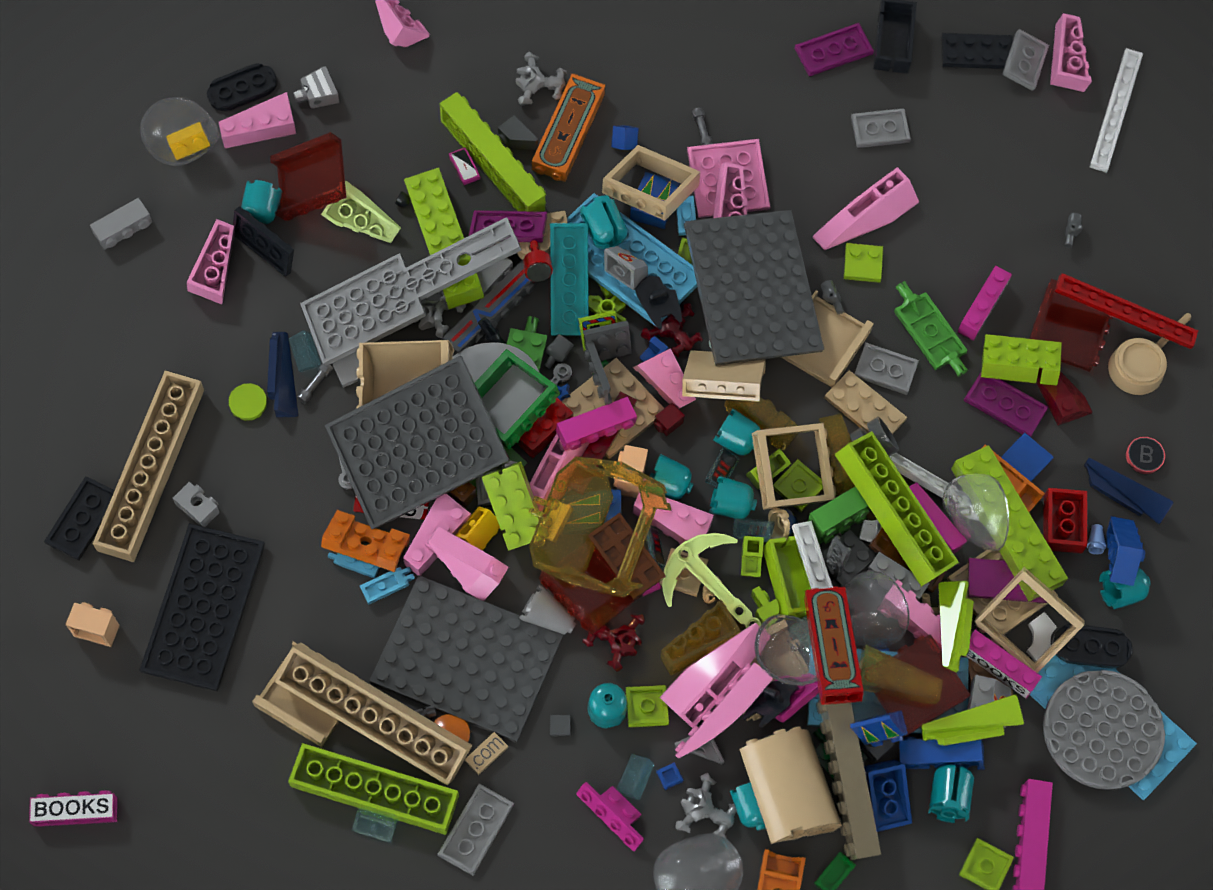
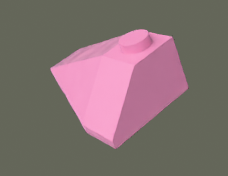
(399, 25)
(472, 567)

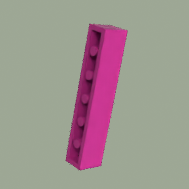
(1033, 835)

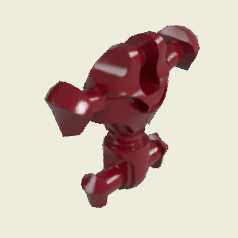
(673, 329)
(621, 640)

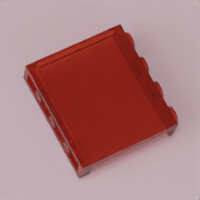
(310, 176)
(1074, 325)
(587, 605)
(927, 657)

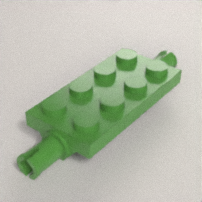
(930, 330)
(529, 341)

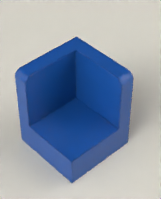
(624, 137)
(655, 348)

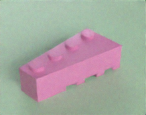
(1069, 57)
(730, 192)
(212, 266)
(680, 523)
(921, 618)

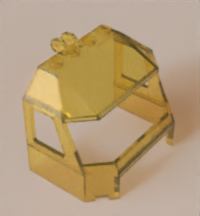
(577, 508)

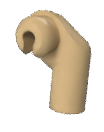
(708, 596)

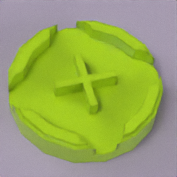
(247, 402)

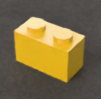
(188, 141)
(479, 528)

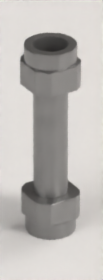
(698, 115)
(305, 394)

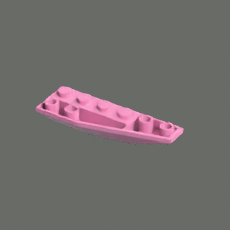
(870, 210)
(551, 464)
(710, 676)
(728, 708)

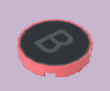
(1145, 455)

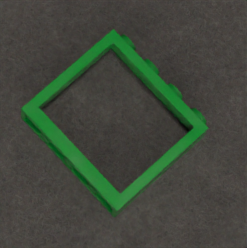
(535, 411)

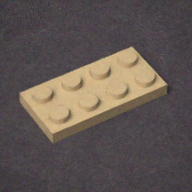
(862, 403)

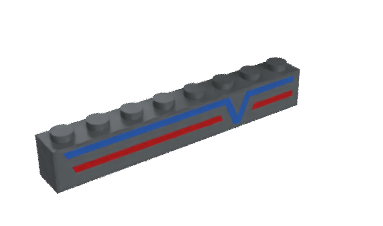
(493, 306)

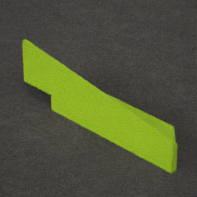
(955, 622)
(975, 723)

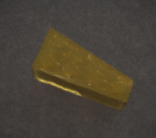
(766, 417)
(837, 439)
(700, 639)
(896, 678)

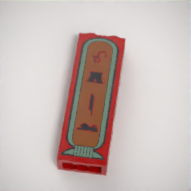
(833, 645)

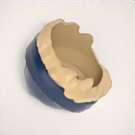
(784, 521)

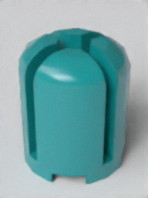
(604, 222)
(948, 799)

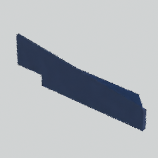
(280, 376)
(1127, 491)

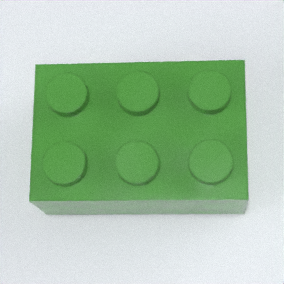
(839, 515)

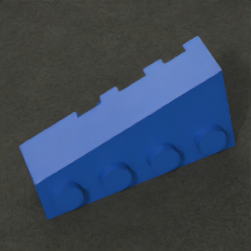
(1124, 550)
(921, 754)

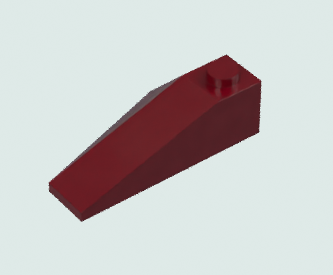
(1064, 400)

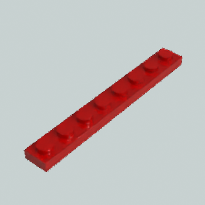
(1126, 311)

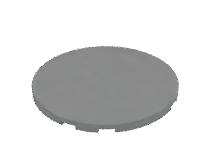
(512, 392)
(1104, 729)

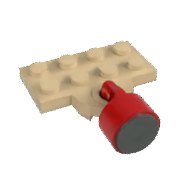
(537, 255)

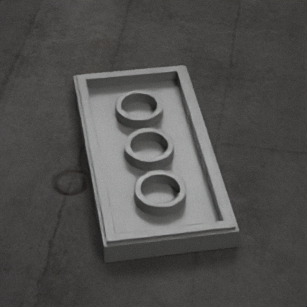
(475, 829)

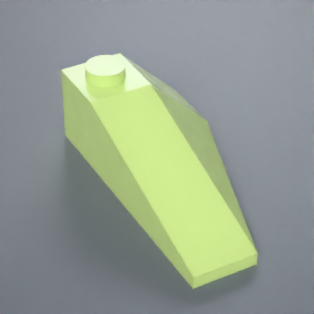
(361, 215)

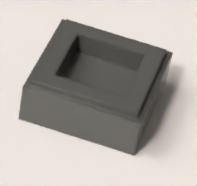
(559, 725)

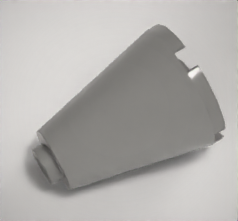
(547, 612)

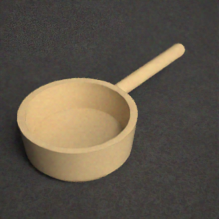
(1140, 364)

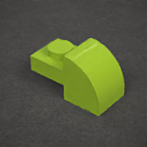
(752, 556)
(766, 608)

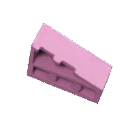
(666, 377)

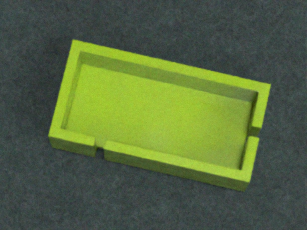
(1020, 359)
(511, 501)
(787, 575)

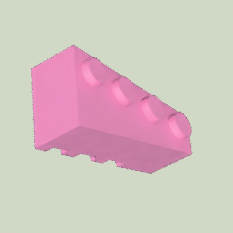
(259, 123)
(444, 514)

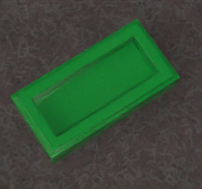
(835, 873)

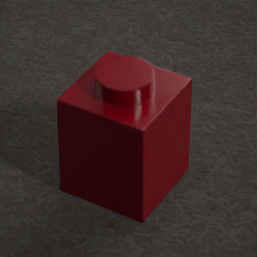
(668, 419)

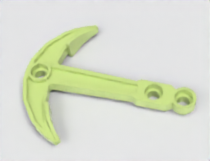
(696, 566)

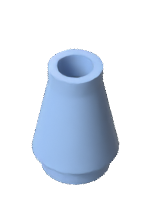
(1096, 541)

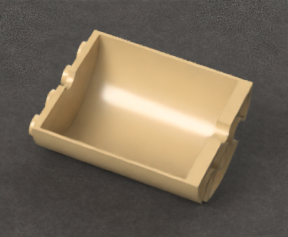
(393, 364)
(790, 785)

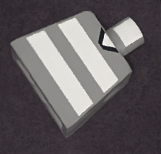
(317, 89)

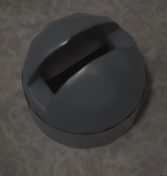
(403, 199)

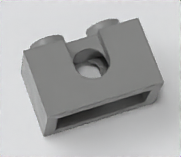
(200, 514)

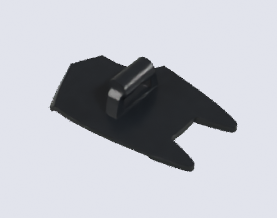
(658, 300)
(771, 701)

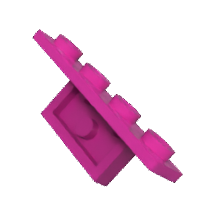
(614, 812)

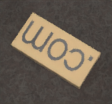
(486, 753)

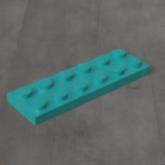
(569, 277)

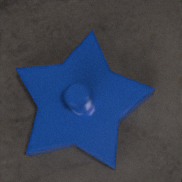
(563, 392)

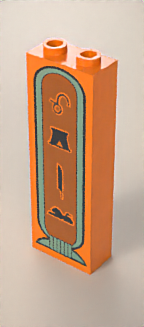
(568, 127)

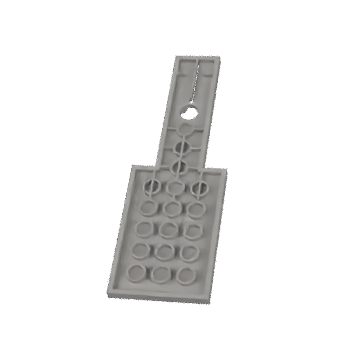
(391, 293)

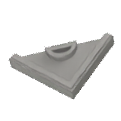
(708, 750)

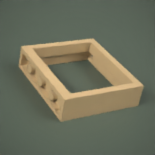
(659, 164)
(764, 469)
(1051, 598)

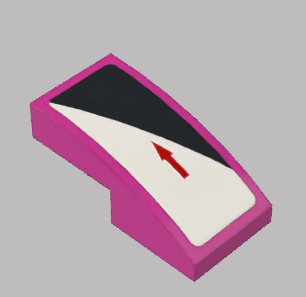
(464, 166)

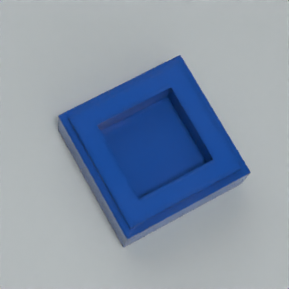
(669, 776)

